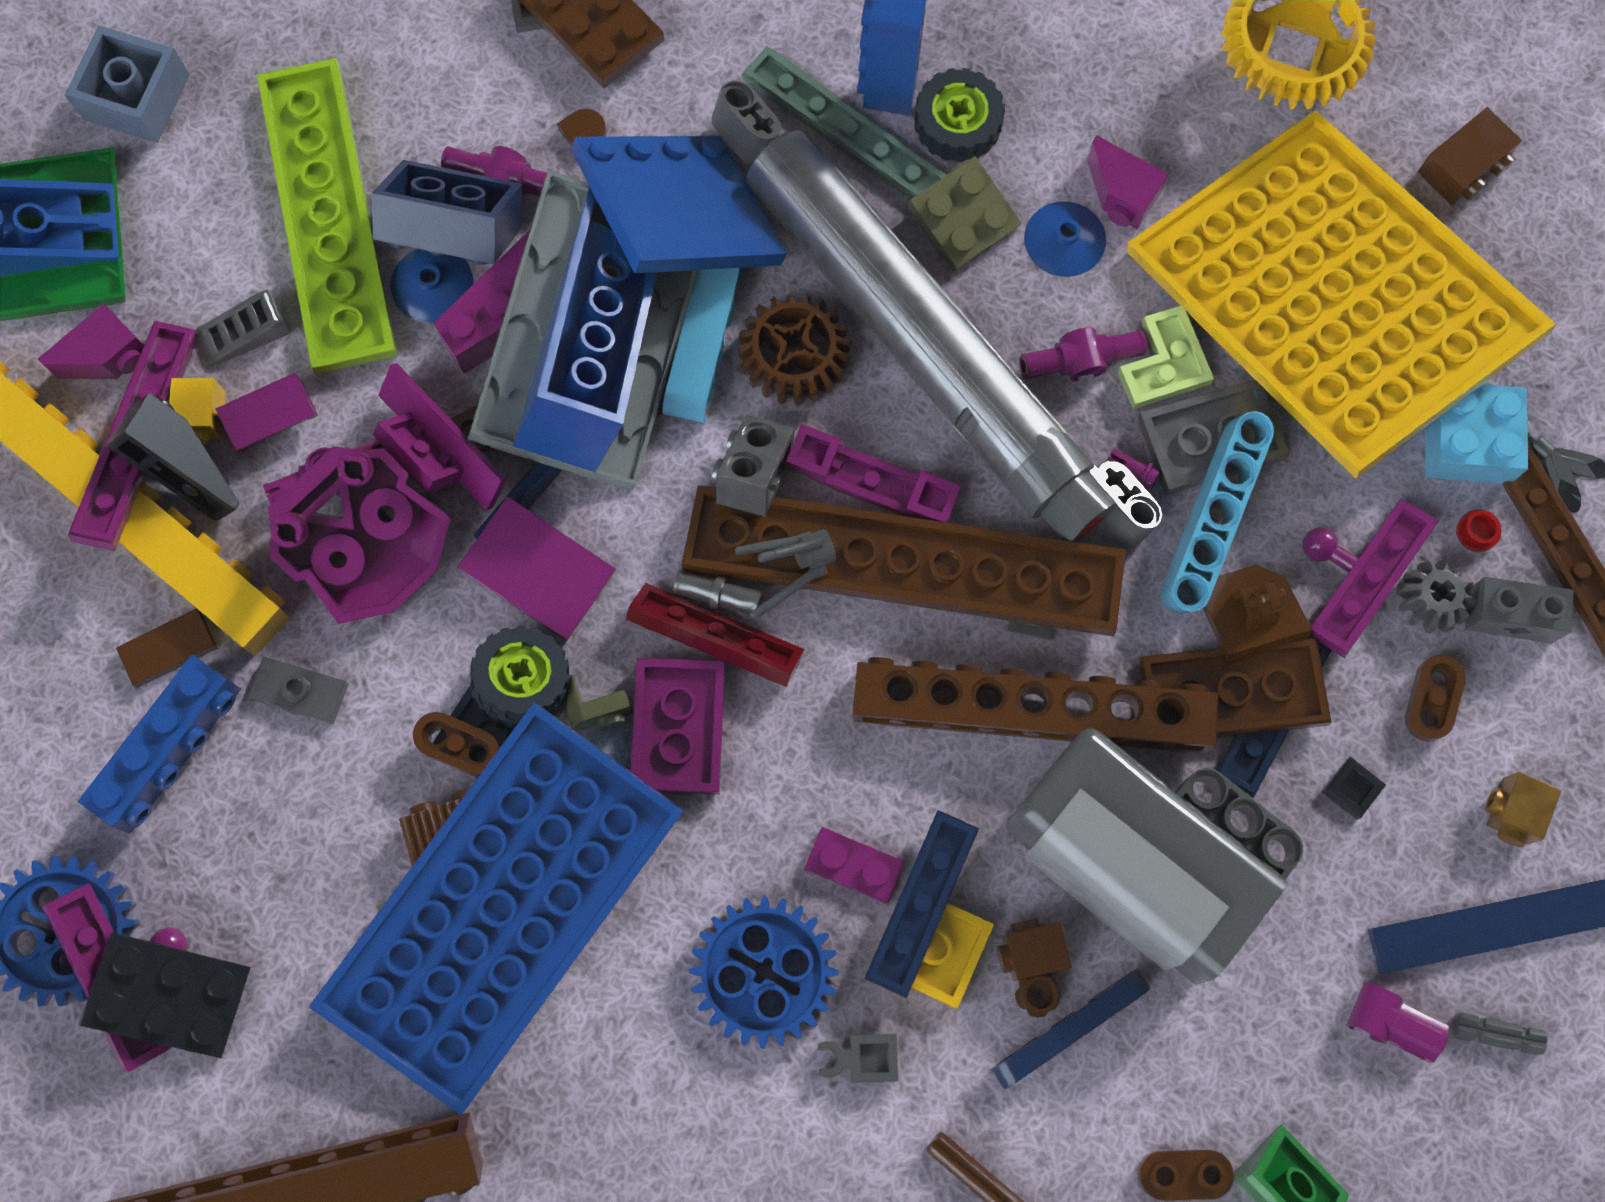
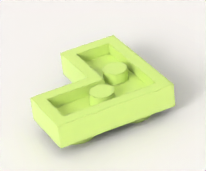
(1176, 363)

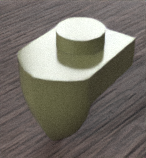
(603, 711)

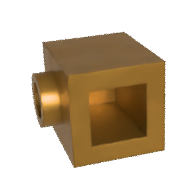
(1521, 809)

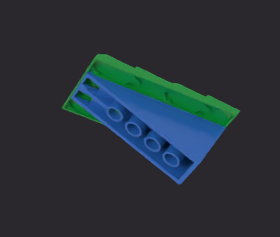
(57, 219)

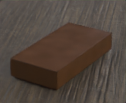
(166, 648)

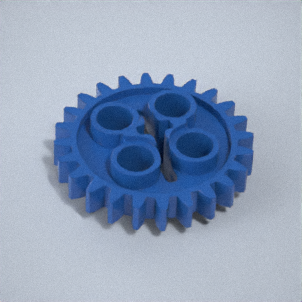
(41, 969)
(741, 1008)

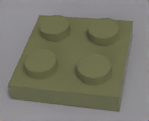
(963, 213)

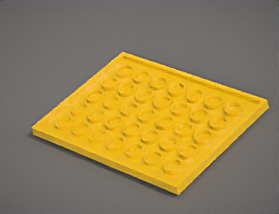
(1339, 292)

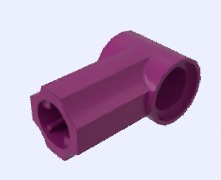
(1393, 1022)

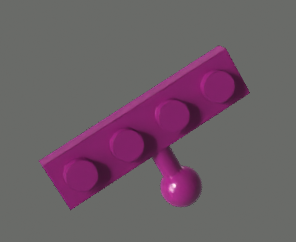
(1369, 576)
(83, 937)

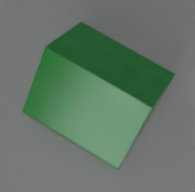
(1286, 1173)

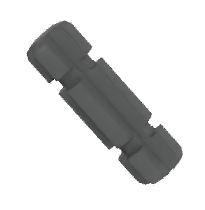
(1499, 1034)

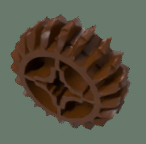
(821, 368)

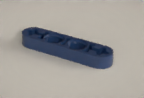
(1070, 1029)

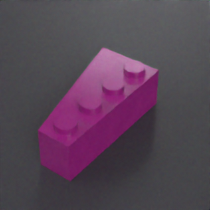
(474, 320)

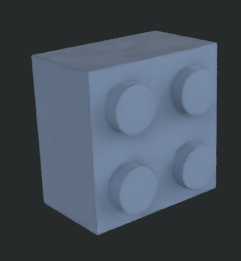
(127, 84)

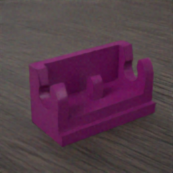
(266, 411)

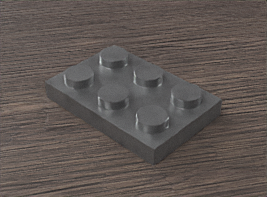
(1188, 431)

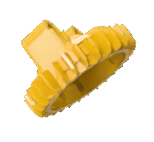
(1334, 62)

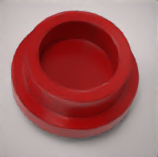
(1478, 530)

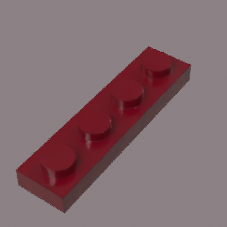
(715, 634)

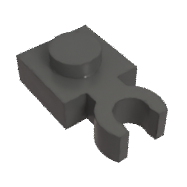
(869, 1058)

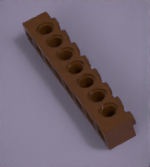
(1194, 705)

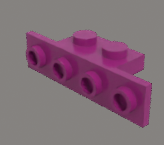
(431, 443)

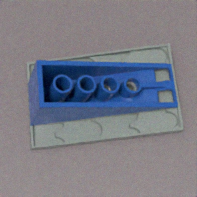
(580, 345)

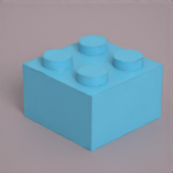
(1480, 437)

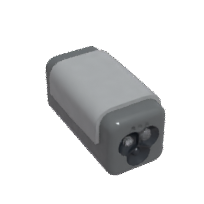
(1153, 858)

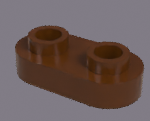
(1438, 701)
(458, 745)
(1186, 1175)

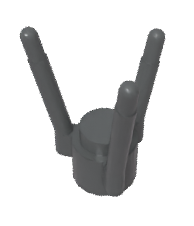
(810, 550)

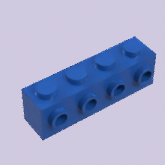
(890, 54)
(160, 745)

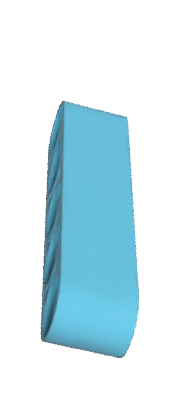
(701, 343)
(1233, 501)

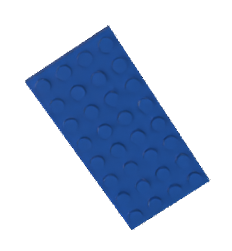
(496, 908)

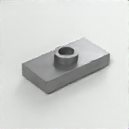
(298, 690)

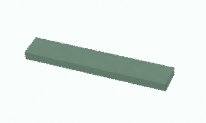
(841, 124)

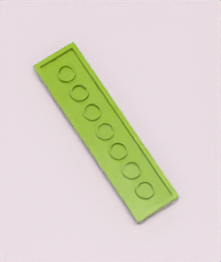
(326, 216)

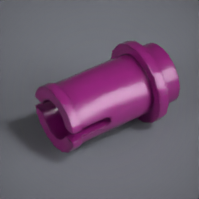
(1144, 474)

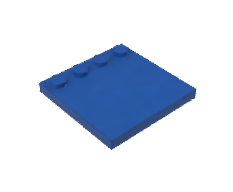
(677, 203)

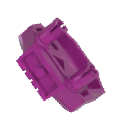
(383, 558)

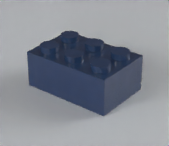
(446, 212)

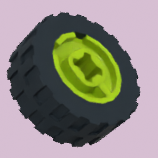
(959, 114)
(515, 672)

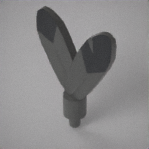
(1560, 465)

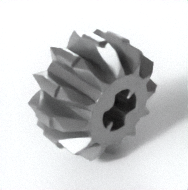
(1423, 583)

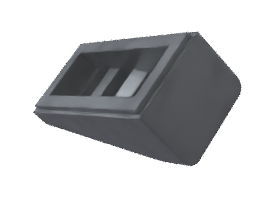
(260, 335)

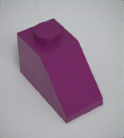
(1124, 183)
(94, 349)

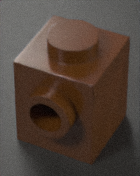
(1033, 950)

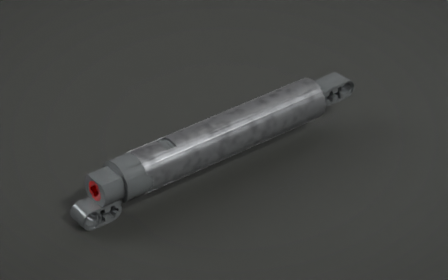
(929, 331)

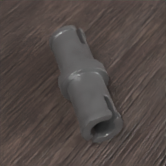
(717, 592)

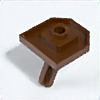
(1254, 612)

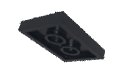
(164, 995)

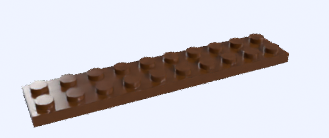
(918, 562)

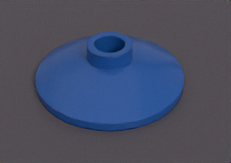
(1063, 254)
(429, 300)

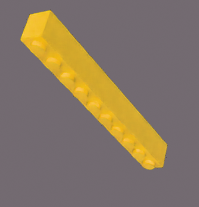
(150, 533)

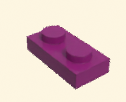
(854, 865)

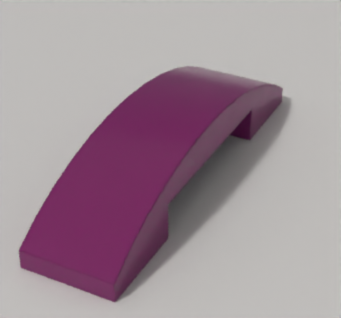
(871, 479)

